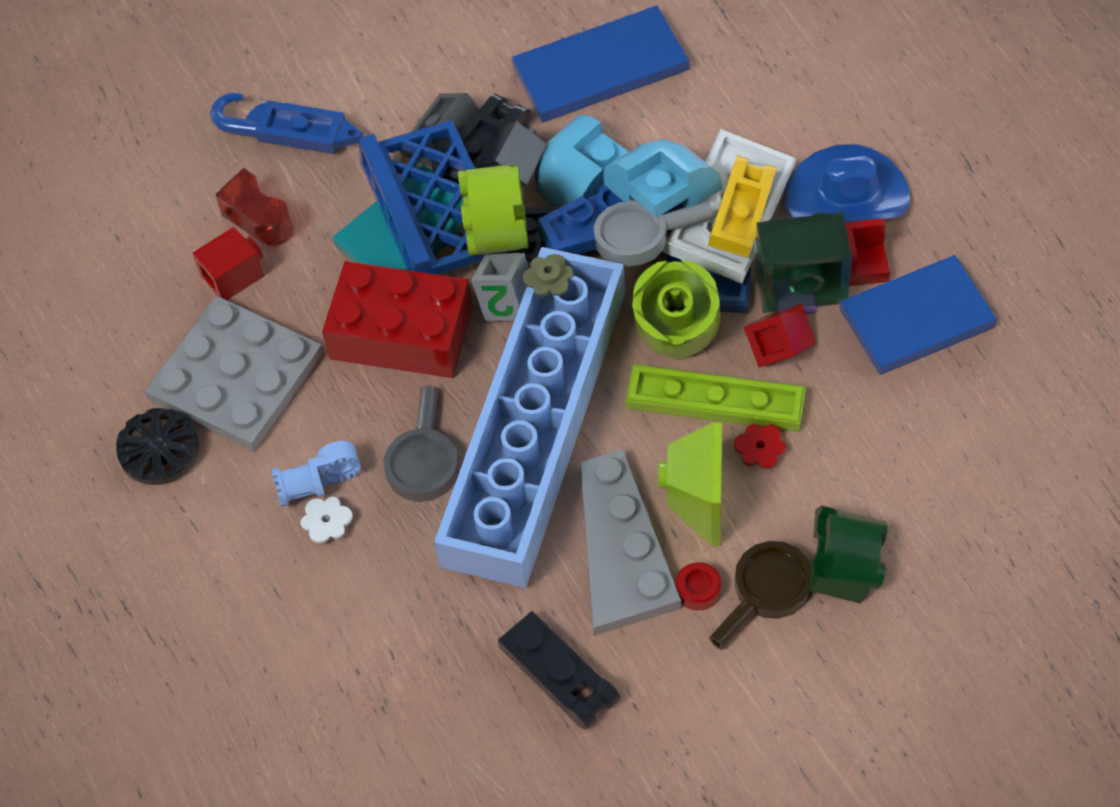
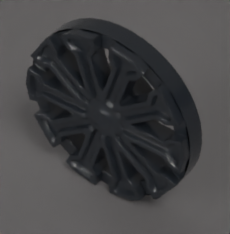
(157, 446)

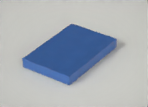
(917, 314)

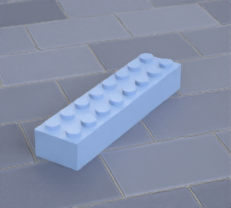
(530, 424)

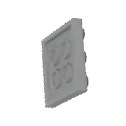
(235, 373)

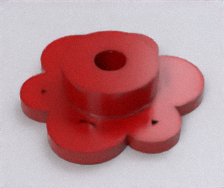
(765, 438)

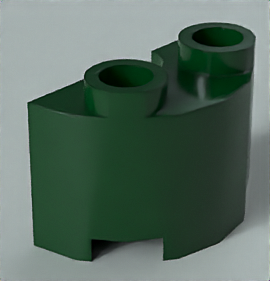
(847, 554)

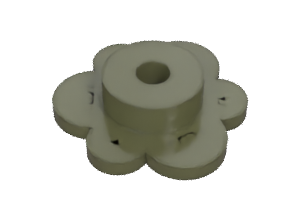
(548, 275)

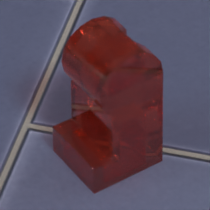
(253, 211)

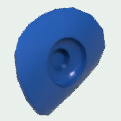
(848, 181)

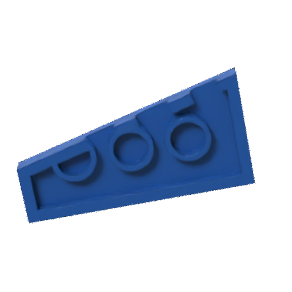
(572, 225)

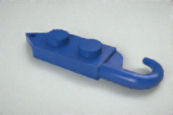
(288, 125)

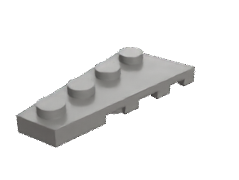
(623, 553)

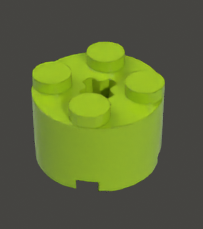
(493, 209)
(676, 285)

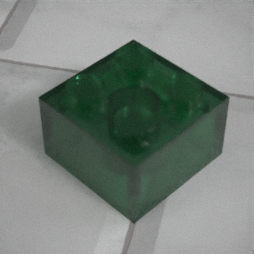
(802, 261)

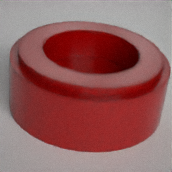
(698, 586)

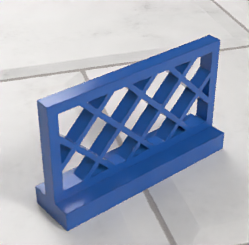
(396, 202)

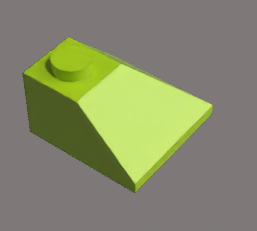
(695, 480)

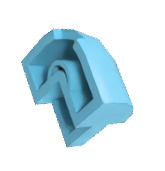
(575, 161)
(662, 176)

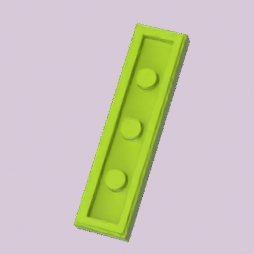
(715, 397)

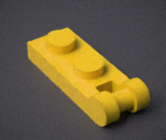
(741, 207)

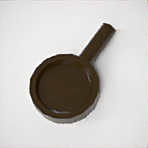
(769, 582)

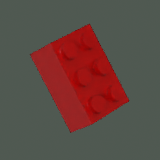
(398, 319)

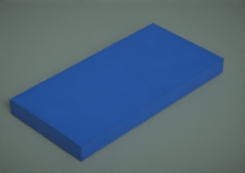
(600, 63)

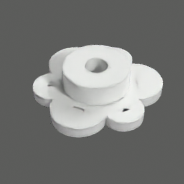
(321, 511)

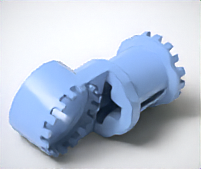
(330, 466)

